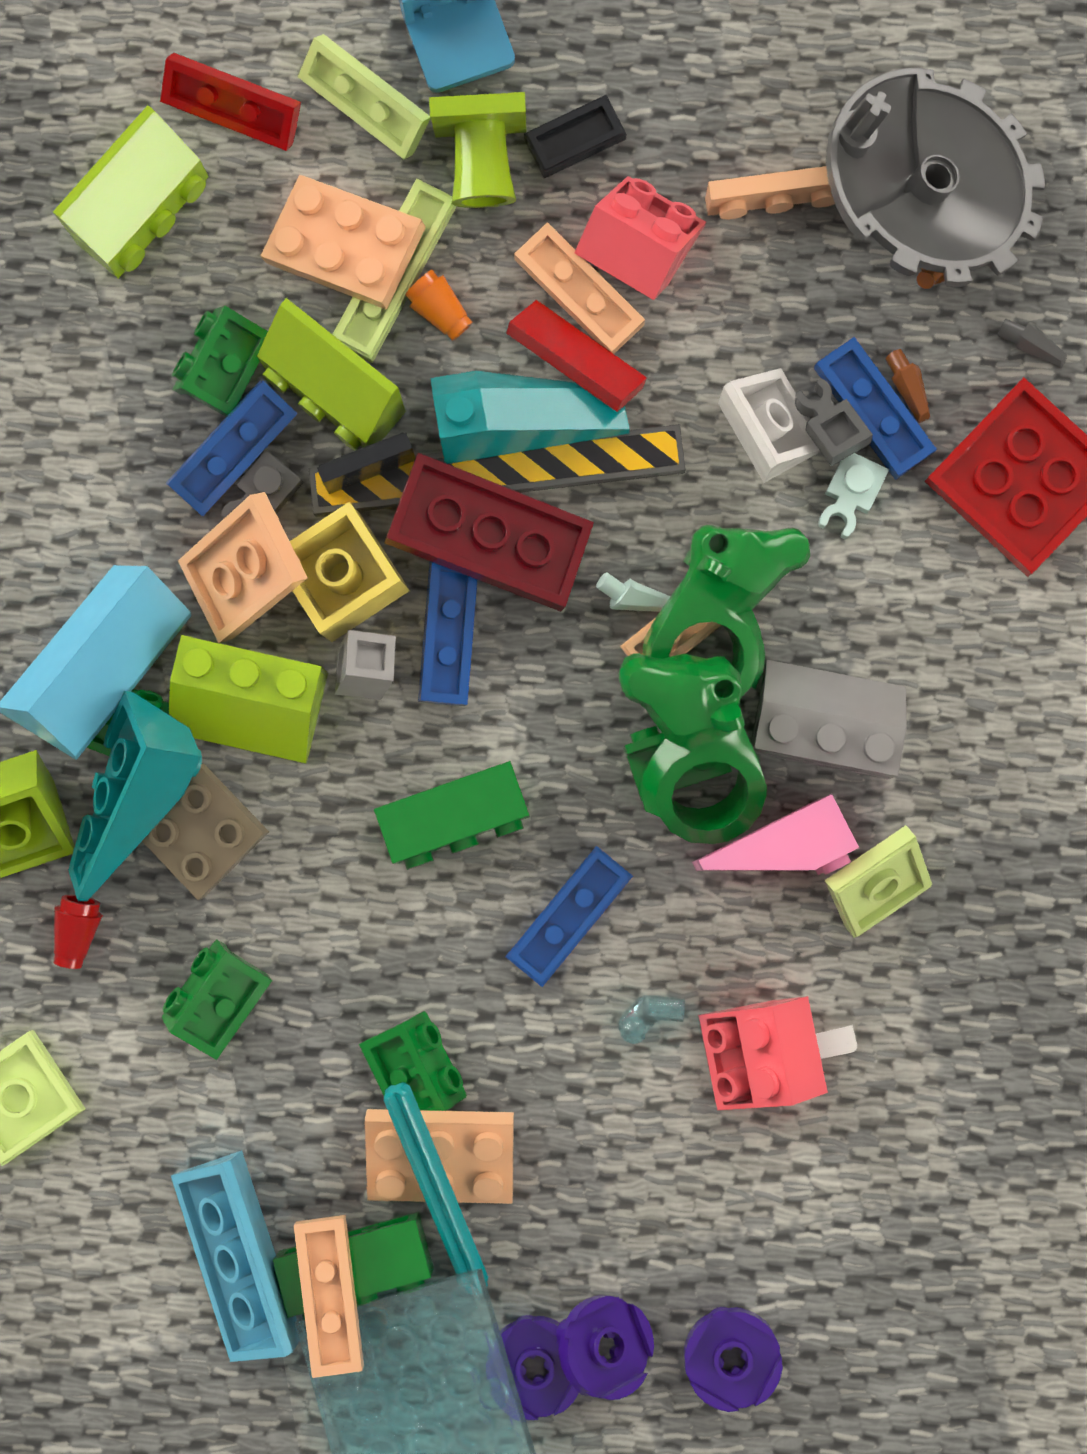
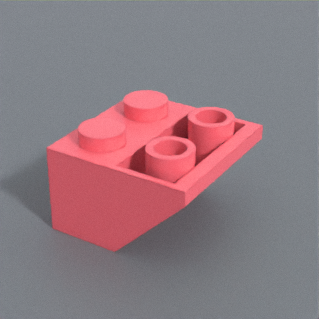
(639, 236)
(763, 1054)

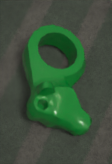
(724, 582)
(702, 722)

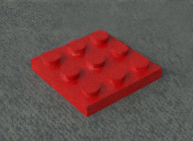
(1019, 477)

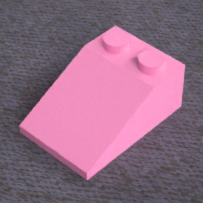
(800, 841)

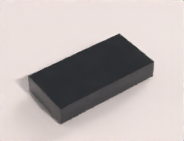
(575, 136)
(366, 462)

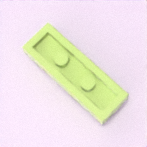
(363, 96)

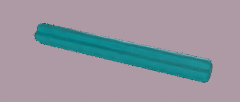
(432, 1179)

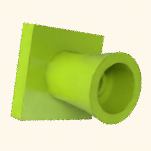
(480, 144)

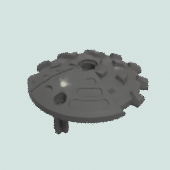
(932, 175)

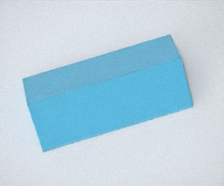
(96, 658)
(236, 1258)

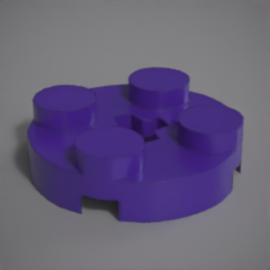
(534, 1337)
(580, 1340)
(740, 1386)

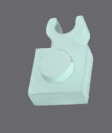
(854, 487)

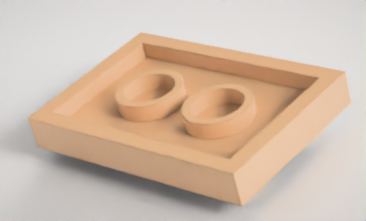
(343, 241)
(242, 567)
(471, 1147)

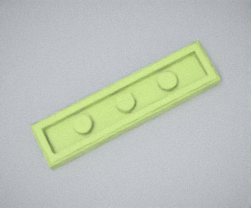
(367, 325)

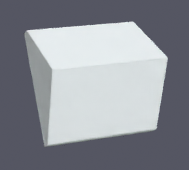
(767, 422)

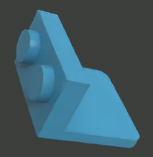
(457, 40)

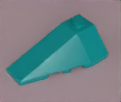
(508, 414)
(142, 782)

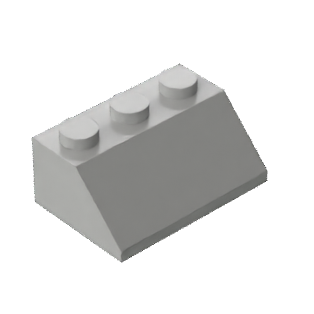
(830, 720)

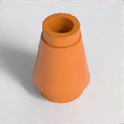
(438, 304)

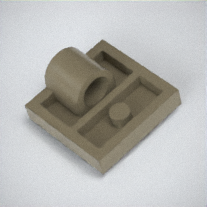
(204, 834)

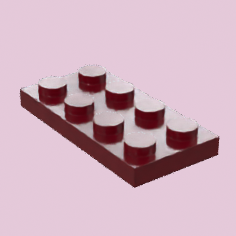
(489, 532)

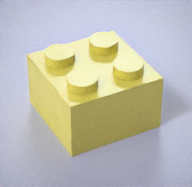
(345, 573)

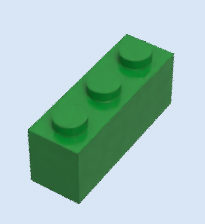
(452, 815)
(381, 1258)

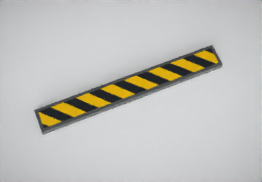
(596, 461)

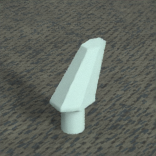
(631, 595)

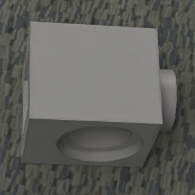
(365, 665)

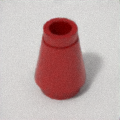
(74, 930)

